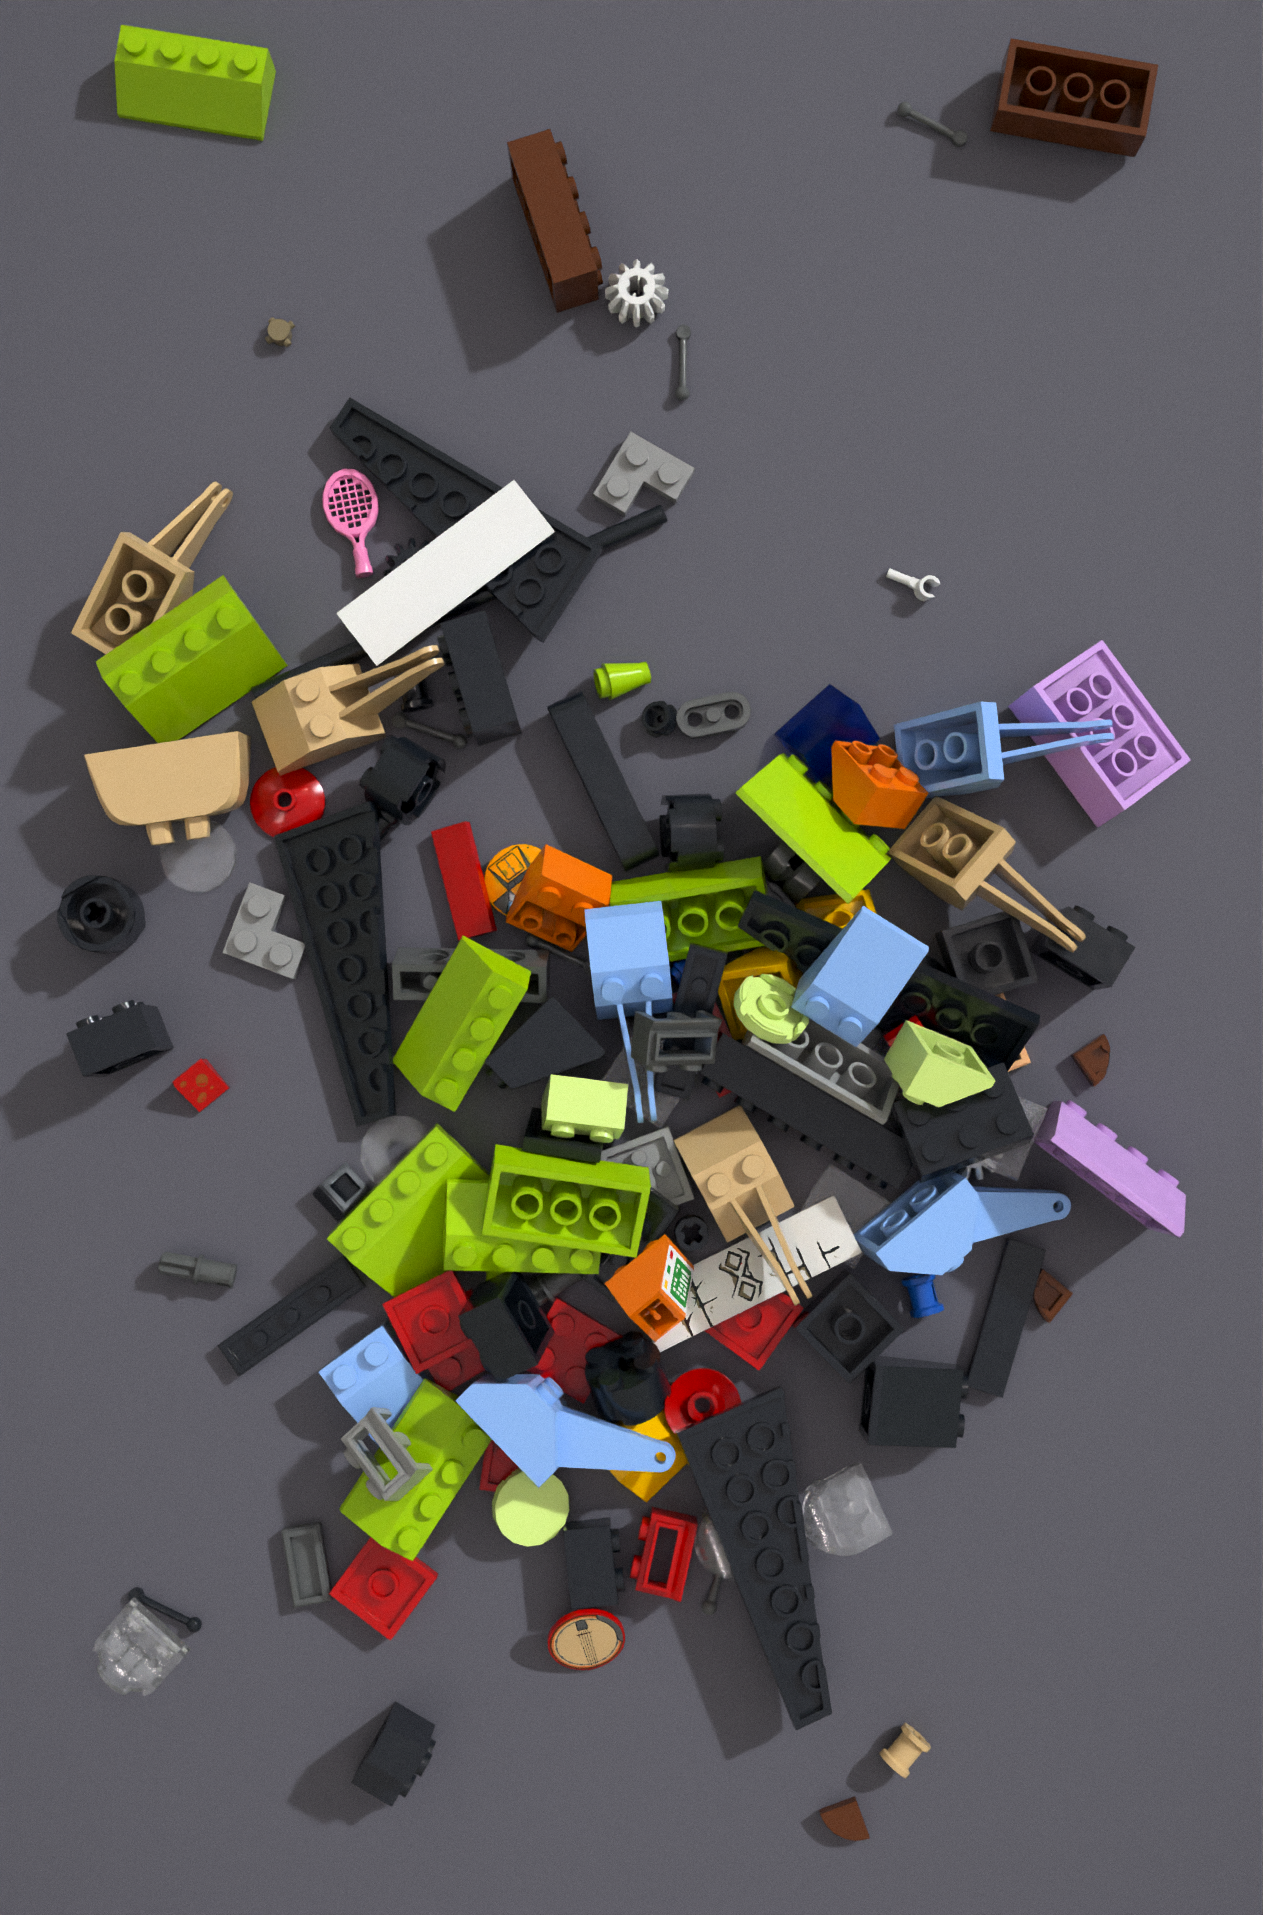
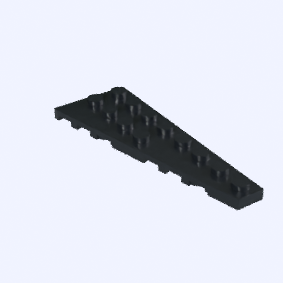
(445, 491)
(340, 912)
(941, 1002)
(752, 1499)

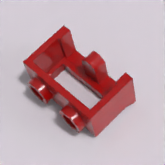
(681, 1556)

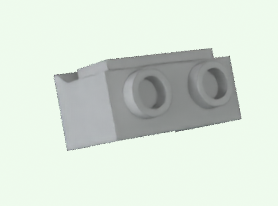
(393, 1446)

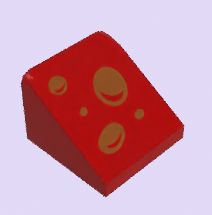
(200, 1084)

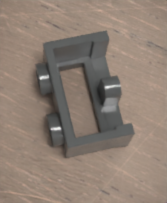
(649, 1030)

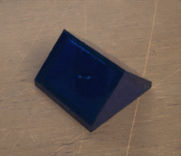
(819, 724)

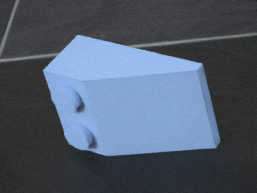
(858, 976)
(373, 1375)

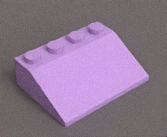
(1109, 774)
(1112, 1169)

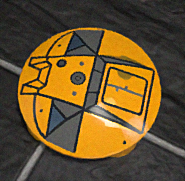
(506, 874)

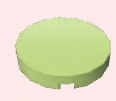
(766, 1009)
(527, 1512)

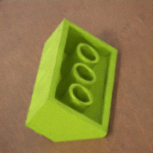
(193, 82)
(699, 903)
(460, 1022)
(566, 1201)
(469, 1250)
(439, 1436)

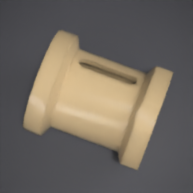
(905, 1750)

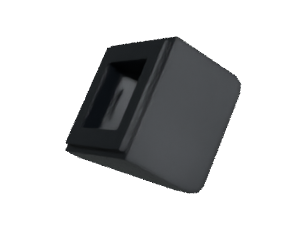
(341, 1191)

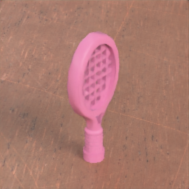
(360, 553)

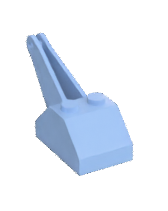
(962, 746)
(629, 972)
(941, 1219)
(543, 1433)

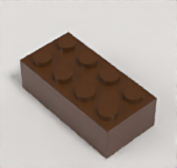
(1074, 97)
(555, 219)

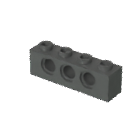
(419, 969)

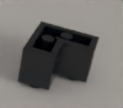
(396, 1753)

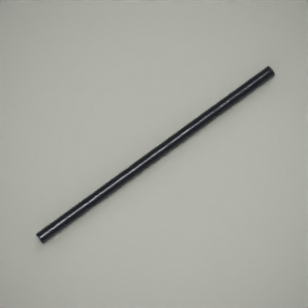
(353, 652)

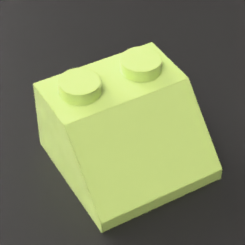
(935, 1067)
(584, 1108)

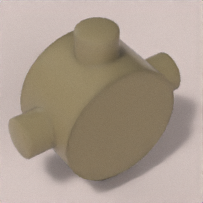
(279, 332)

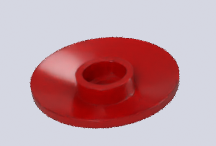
(306, 802)
(698, 1384)

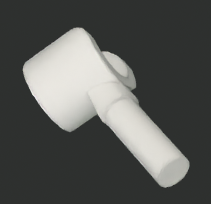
(914, 583)

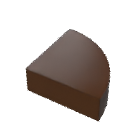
(1093, 1059)
(1049, 1296)
(845, 1820)

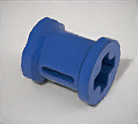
(922, 1295)

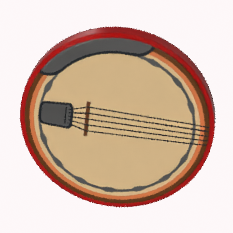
(586, 1639)

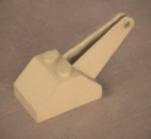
(141, 577)
(333, 709)
(957, 856)
(740, 1184)

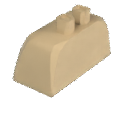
(173, 783)

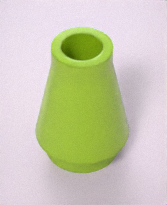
(619, 678)

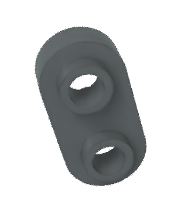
(712, 714)

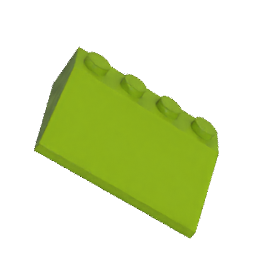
(191, 663)
(815, 825)
(399, 1224)

